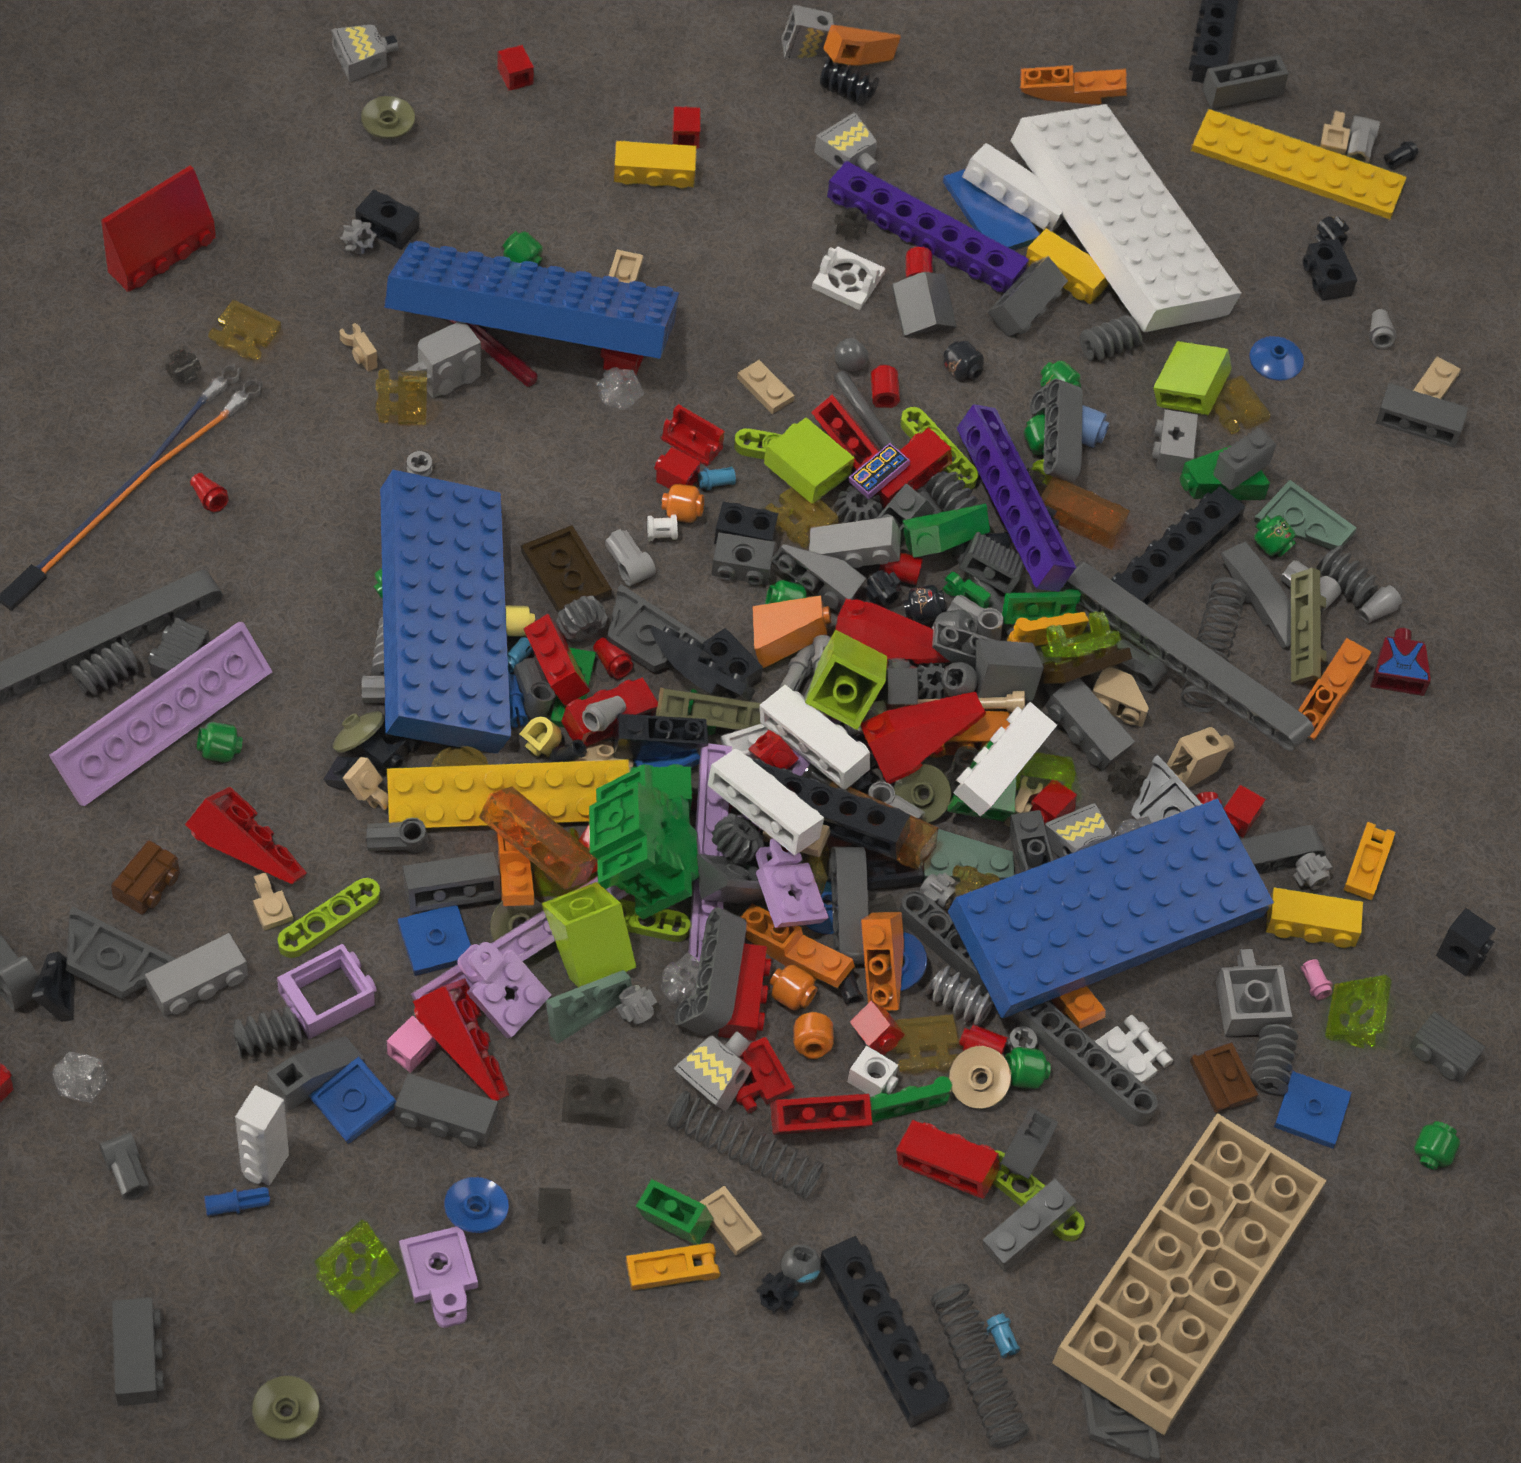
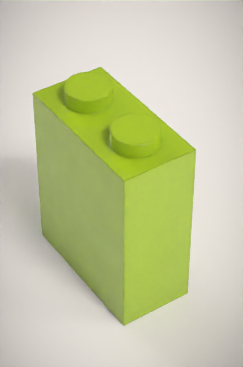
(1192, 377)
(808, 460)

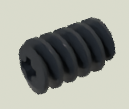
(848, 83)

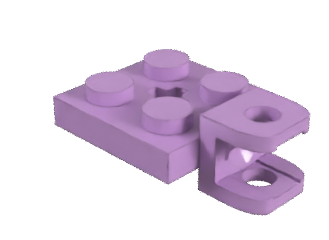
(785, 875)
(494, 973)
(444, 1286)

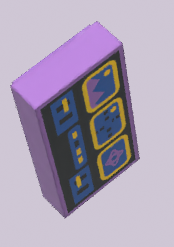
(879, 471)

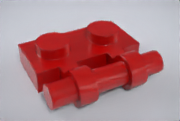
(767, 1076)

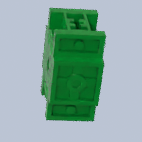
(643, 842)

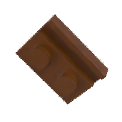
(1224, 1078)

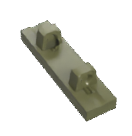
(1306, 626)
(717, 710)

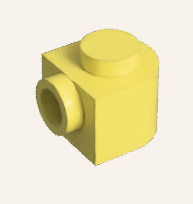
(518, 618)
(541, 736)

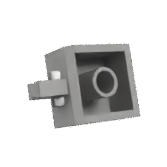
(449, 358)
(1252, 996)

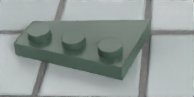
(584, 1004)

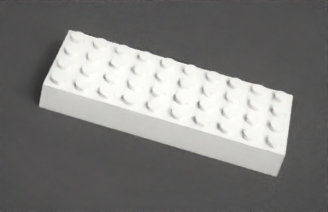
(1125, 218)

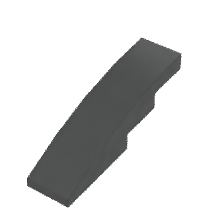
(1262, 590)

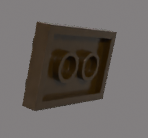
(565, 568)
(1079, 666)

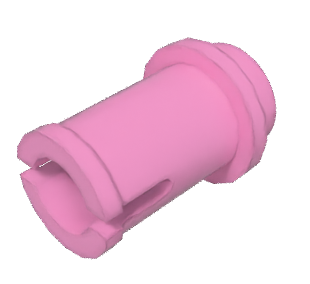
(1319, 985)

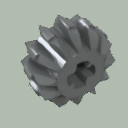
(854, 506)
(581, 618)
(930, 682)
(737, 838)

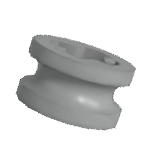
(417, 457)
(1025, 1032)

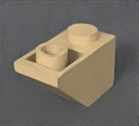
(1121, 696)

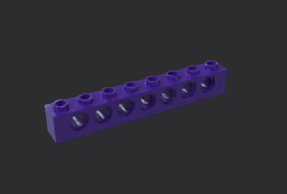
(927, 227)
(1016, 498)

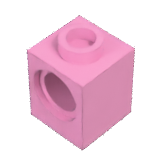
(410, 1044)

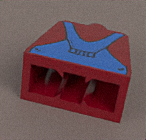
(1402, 665)

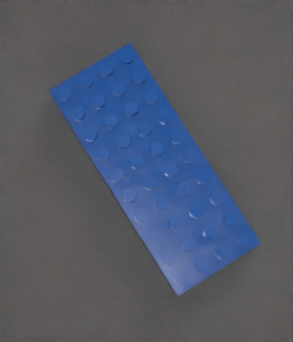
(532, 299)
(444, 613)
(1109, 907)

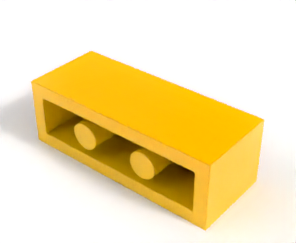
(655, 164)
(1079, 268)
(1314, 917)

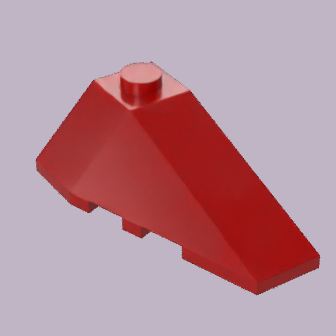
(887, 632)
(912, 733)
(229, 825)
(453, 1023)

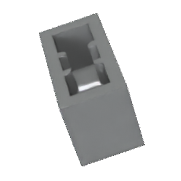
(1176, 440)

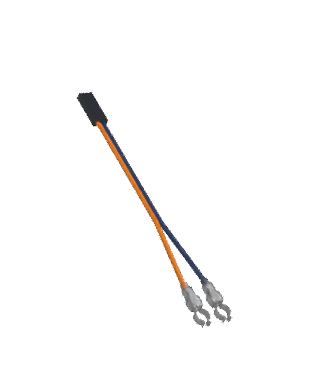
(35, 575)

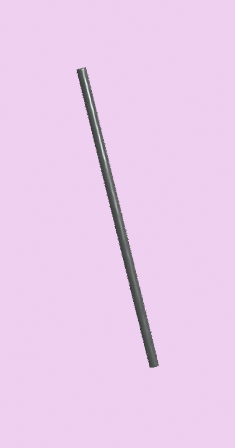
(883, 439)

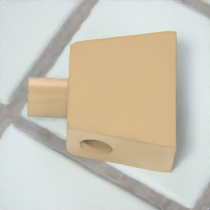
(1199, 755)

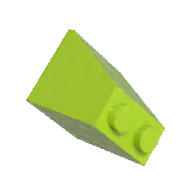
(847, 679)
(590, 933)

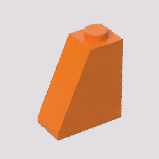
(788, 627)

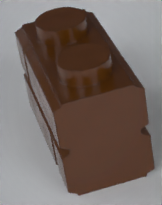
(146, 877)

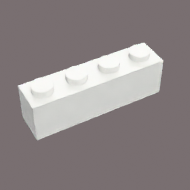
(1013, 187)
(815, 737)
(1004, 759)
(765, 801)
(262, 1136)

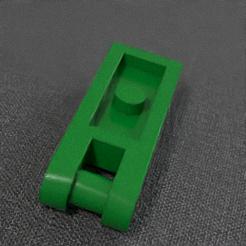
(1038, 605)
(910, 1100)

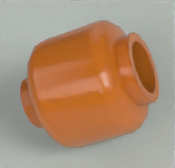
(684, 503)
(793, 987)
(813, 1035)

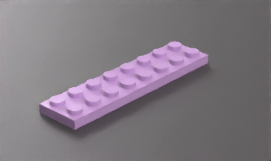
(160, 714)

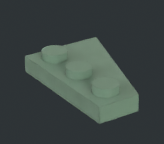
(1308, 517)
(963, 851)

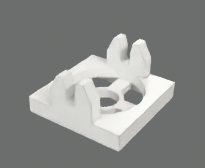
(854, 299)

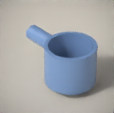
(1093, 426)

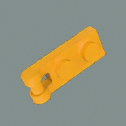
(1036, 630)
(1369, 861)
(672, 1266)

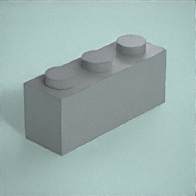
(859, 541)
(197, 975)

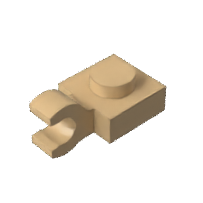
(1334, 136)
(363, 349)
(364, 783)
(1024, 795)
(270, 907)

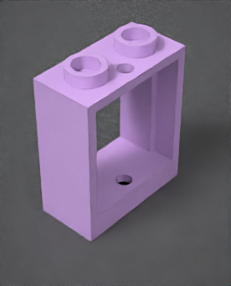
(291, 982)

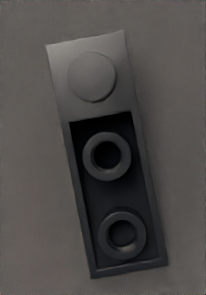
(655, 736)

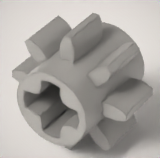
(351, 234)
(1312, 871)
(939, 889)
(636, 1004)

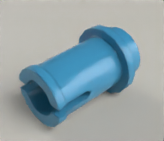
(718, 477)
(518, 653)
(1003, 1335)

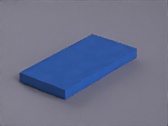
(990, 215)

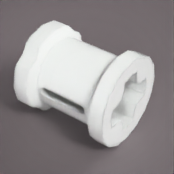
(662, 527)

